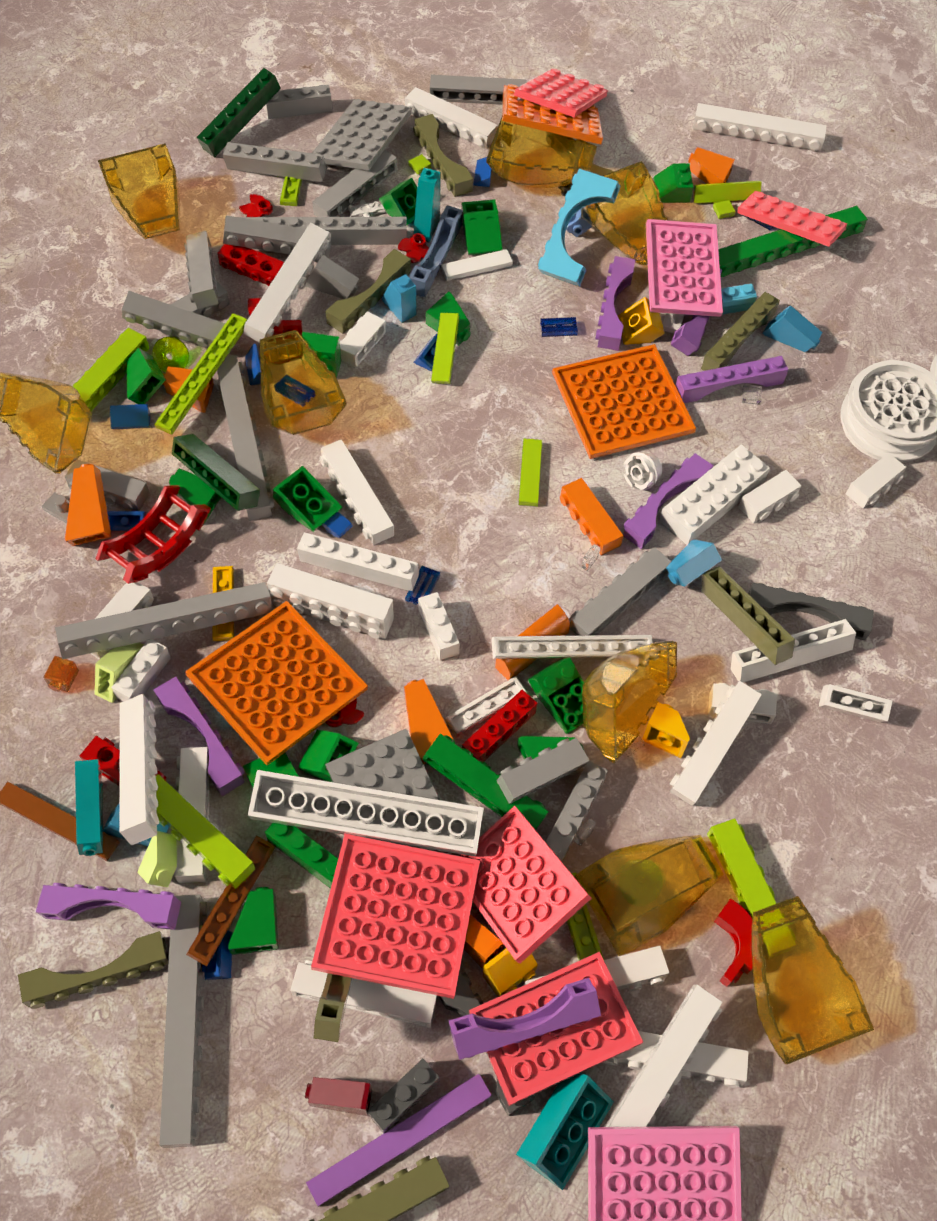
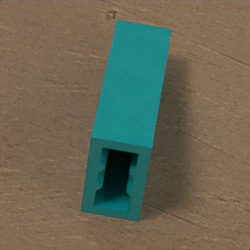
(427, 203)
(89, 807)

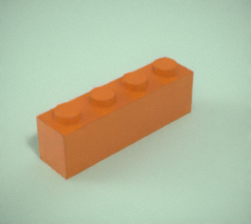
(591, 516)

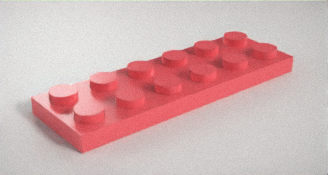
(792, 218)

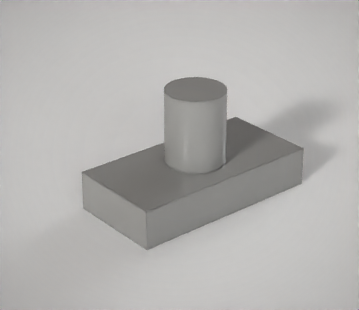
(57, 506)

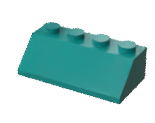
(561, 1129)

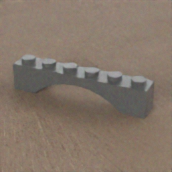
(779, 600)
(461, 1004)

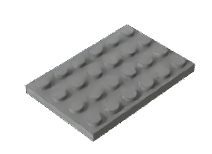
(362, 133)
(386, 766)

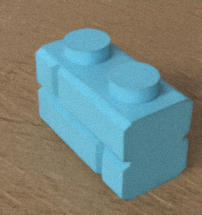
(738, 298)

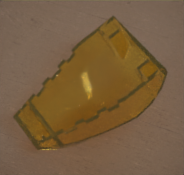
(537, 156)
(144, 190)
(626, 219)
(291, 356)
(46, 418)
(623, 692)
(648, 888)
(801, 984)

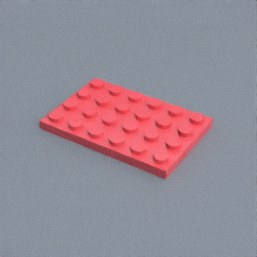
(561, 92)
(523, 885)
(565, 1052)

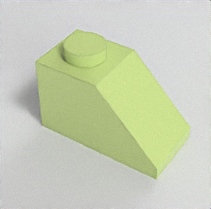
(159, 860)

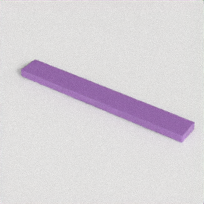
(398, 1140)

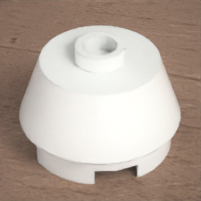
(642, 470)

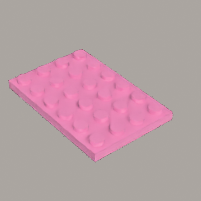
(683, 268)
(664, 1173)

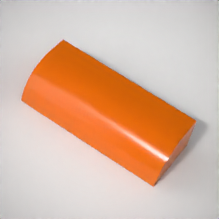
(550, 624)

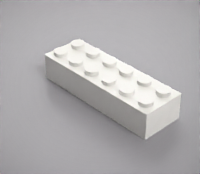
(714, 494)
(331, 601)

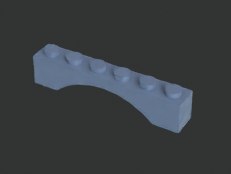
(446, 233)

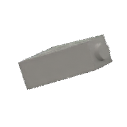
(332, 279)

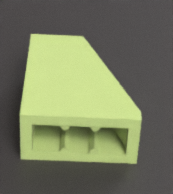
(111, 667)

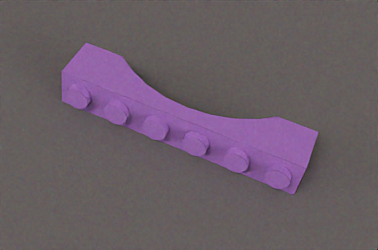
(611, 327)
(689, 335)
(762, 372)
(642, 526)
(221, 768)
(65, 902)
(570, 1006)

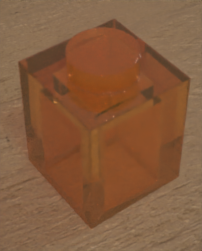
(61, 674)

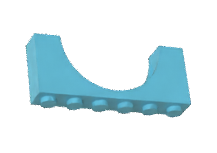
(586, 190)

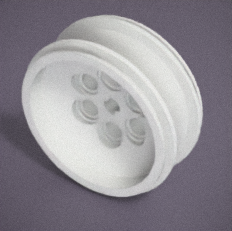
(892, 411)

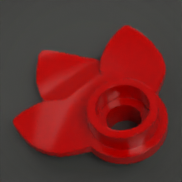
(258, 207)
(414, 247)
(348, 715)

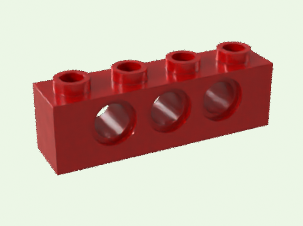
(249, 263)
(501, 726)
(100, 750)

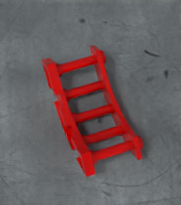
(167, 551)

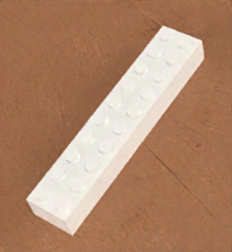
(366, 813)

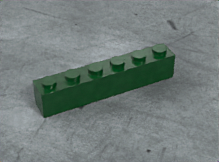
(239, 112)
(215, 472)

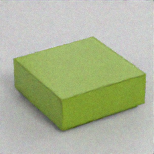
(419, 163)
(724, 209)

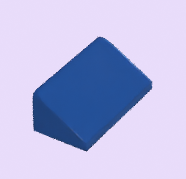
(482, 173)
(426, 356)
(253, 365)
(129, 416)
(124, 519)
(221, 962)

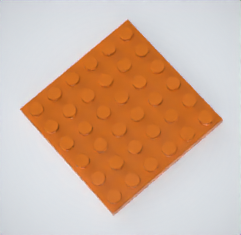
(529, 114)
(623, 401)
(276, 682)

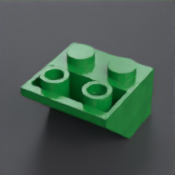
(323, 749)

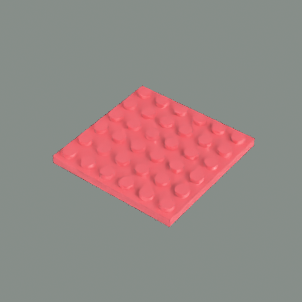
(397, 916)

